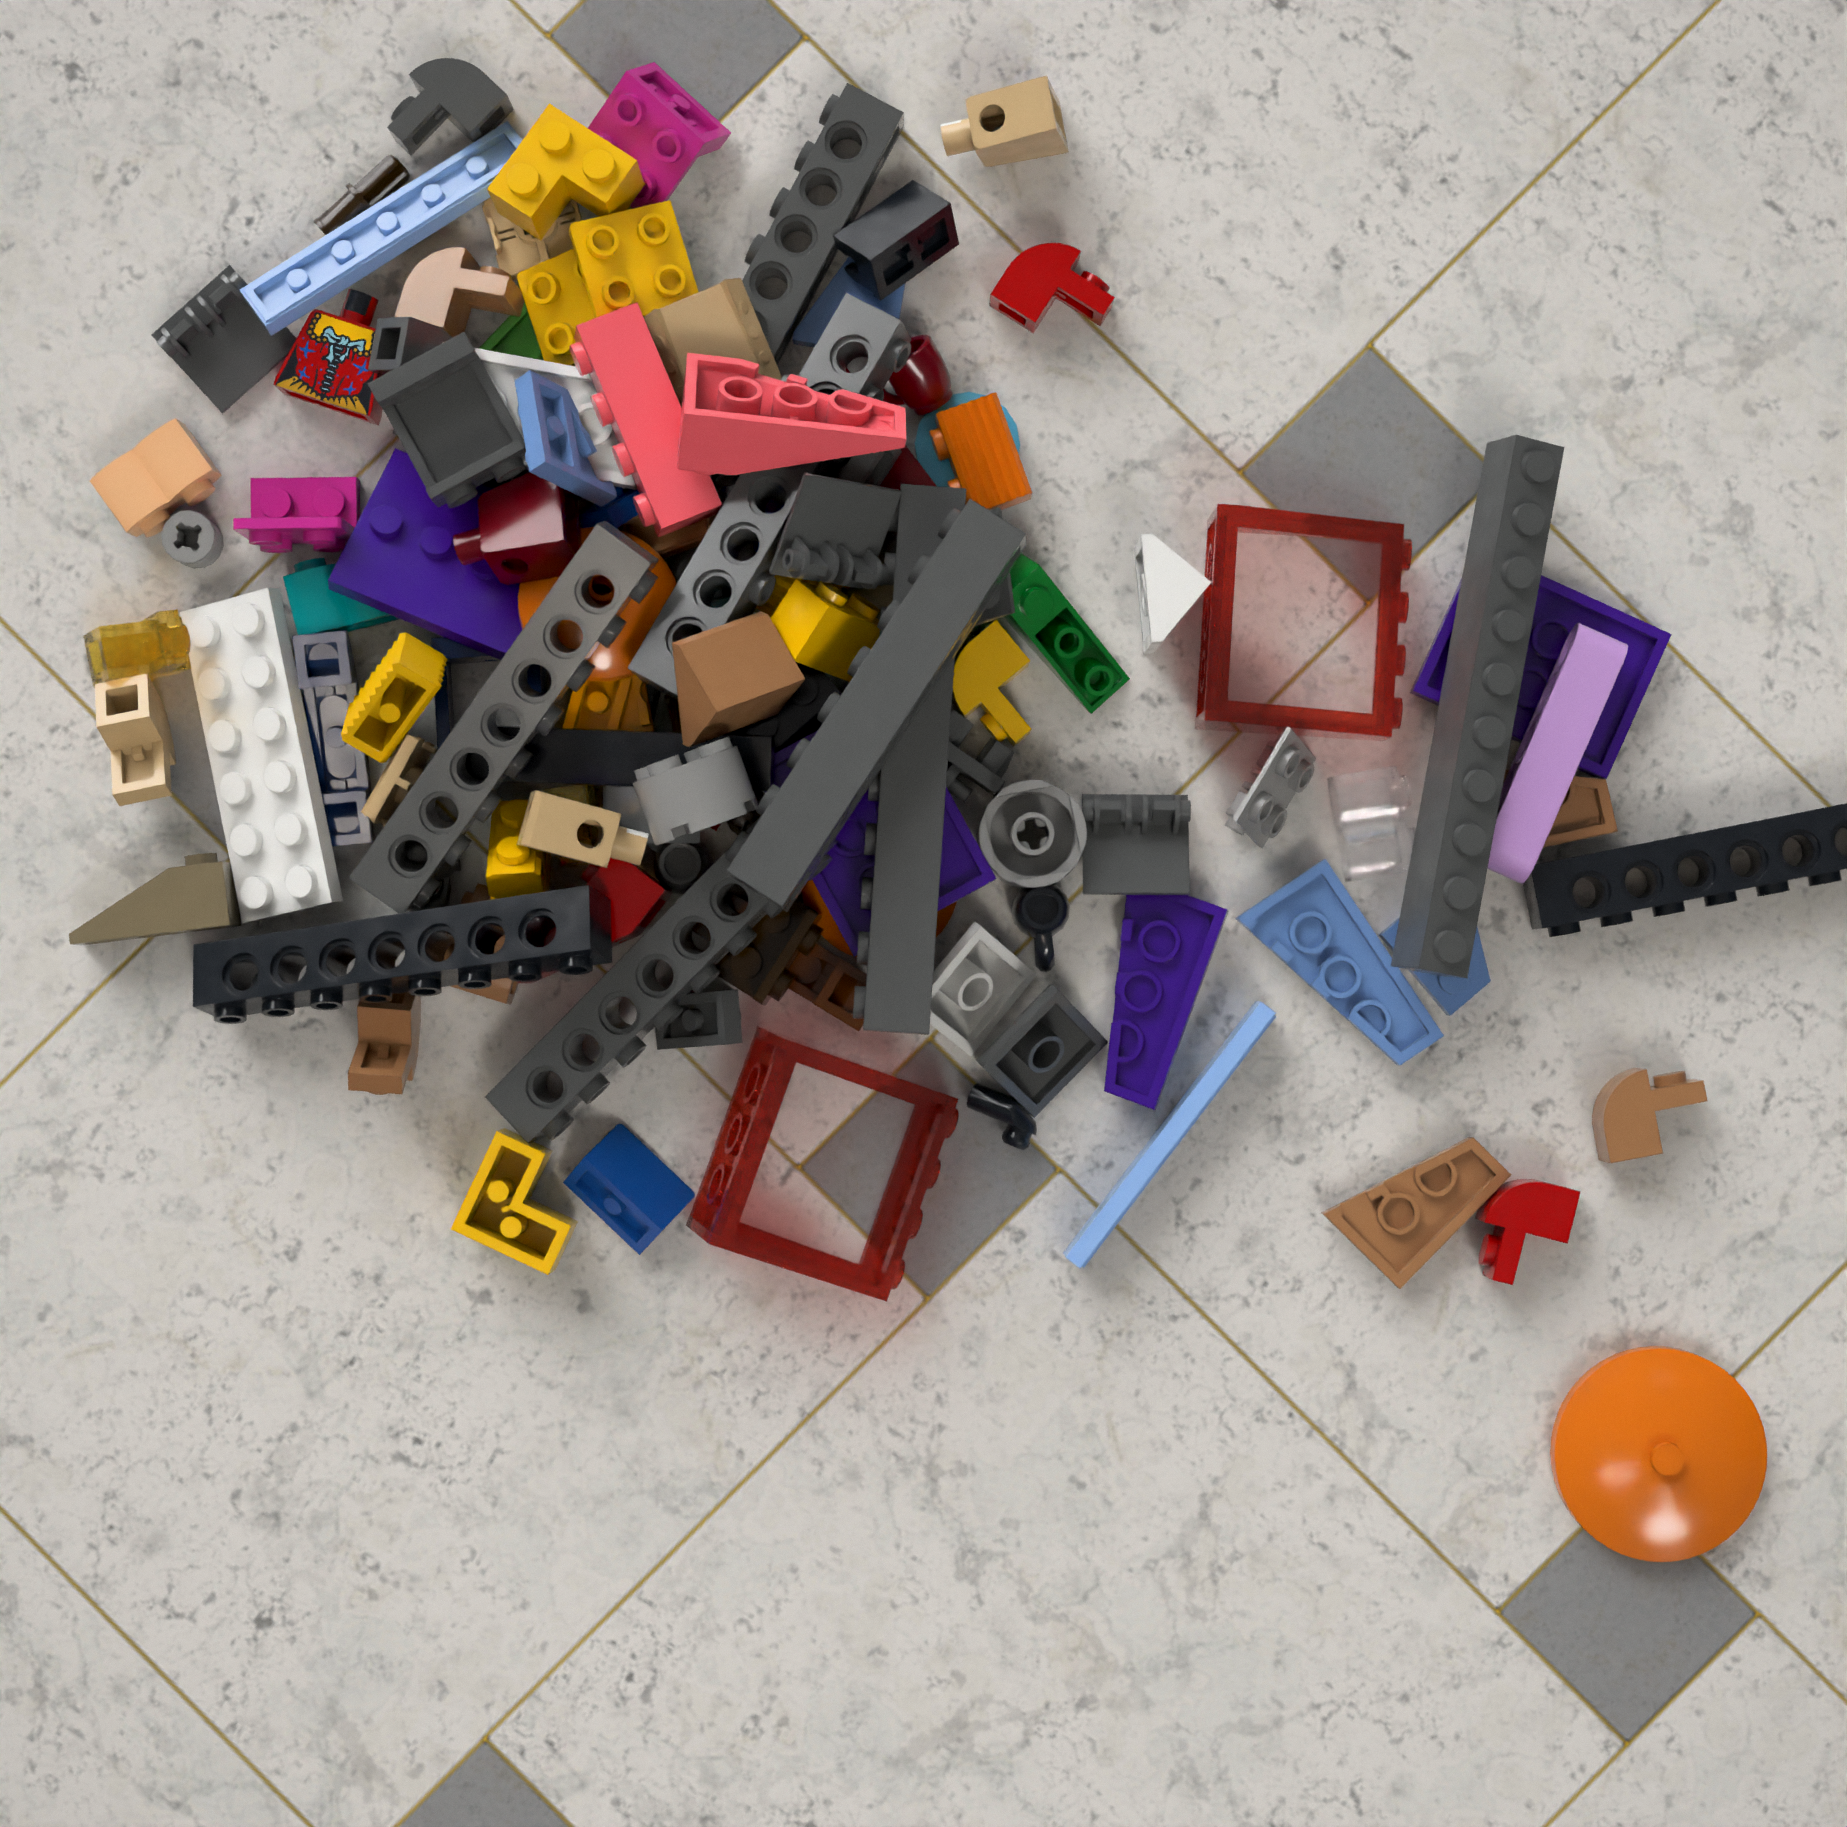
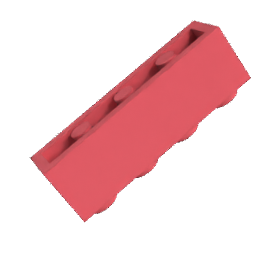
(645, 417)

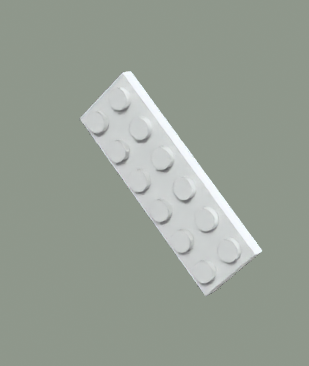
(261, 756)

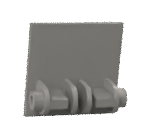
(1285, 770)

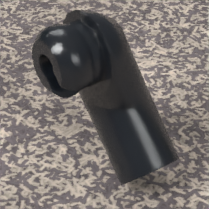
(1006, 1110)

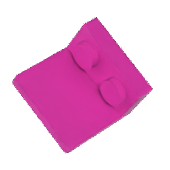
(659, 128)
(301, 512)

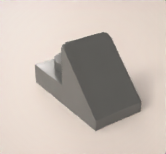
(705, 1021)

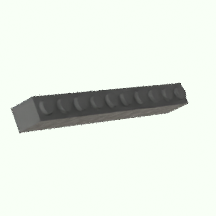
(1477, 706)
(910, 814)

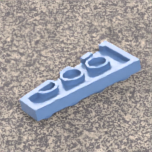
(1337, 953)

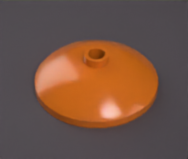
(610, 662)

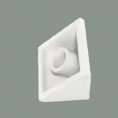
(1165, 589)
(976, 988)

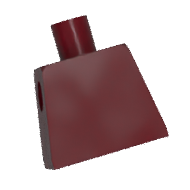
(524, 531)

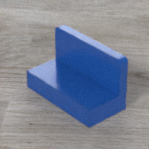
(629, 1188)

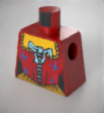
(333, 360)

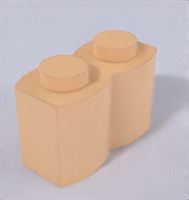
(156, 479)

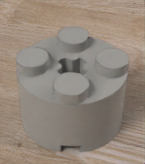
(696, 794)
(1049, 810)

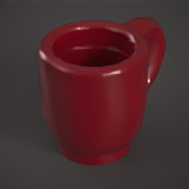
(923, 380)

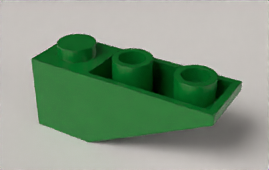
(1062, 637)

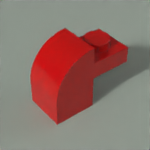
(1045, 275)
(1520, 1209)

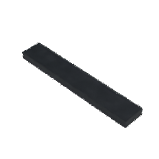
(614, 755)

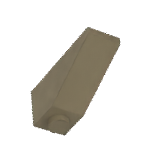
(173, 902)

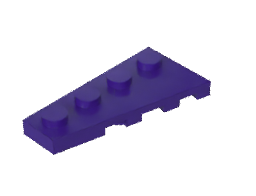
(1158, 979)

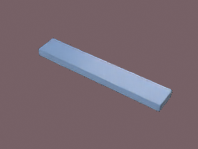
(380, 232)
(1169, 1134)

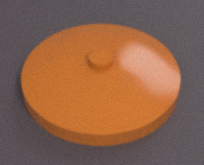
(1658, 1453)

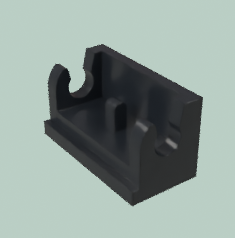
(898, 239)

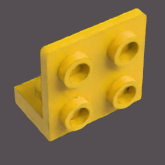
(633, 259)
(556, 304)

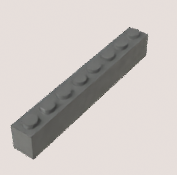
(877, 704)

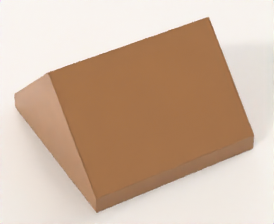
(732, 677)

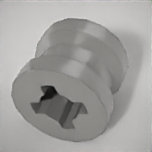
(201, 547)

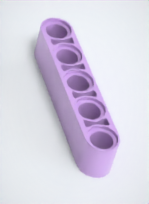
(1553, 748)

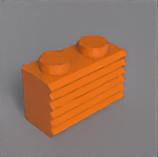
(981, 453)

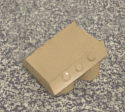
(710, 323)

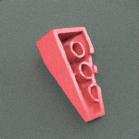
(758, 423)

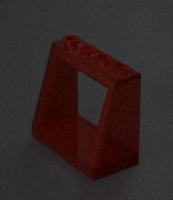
(1212, 704)
(744, 1141)

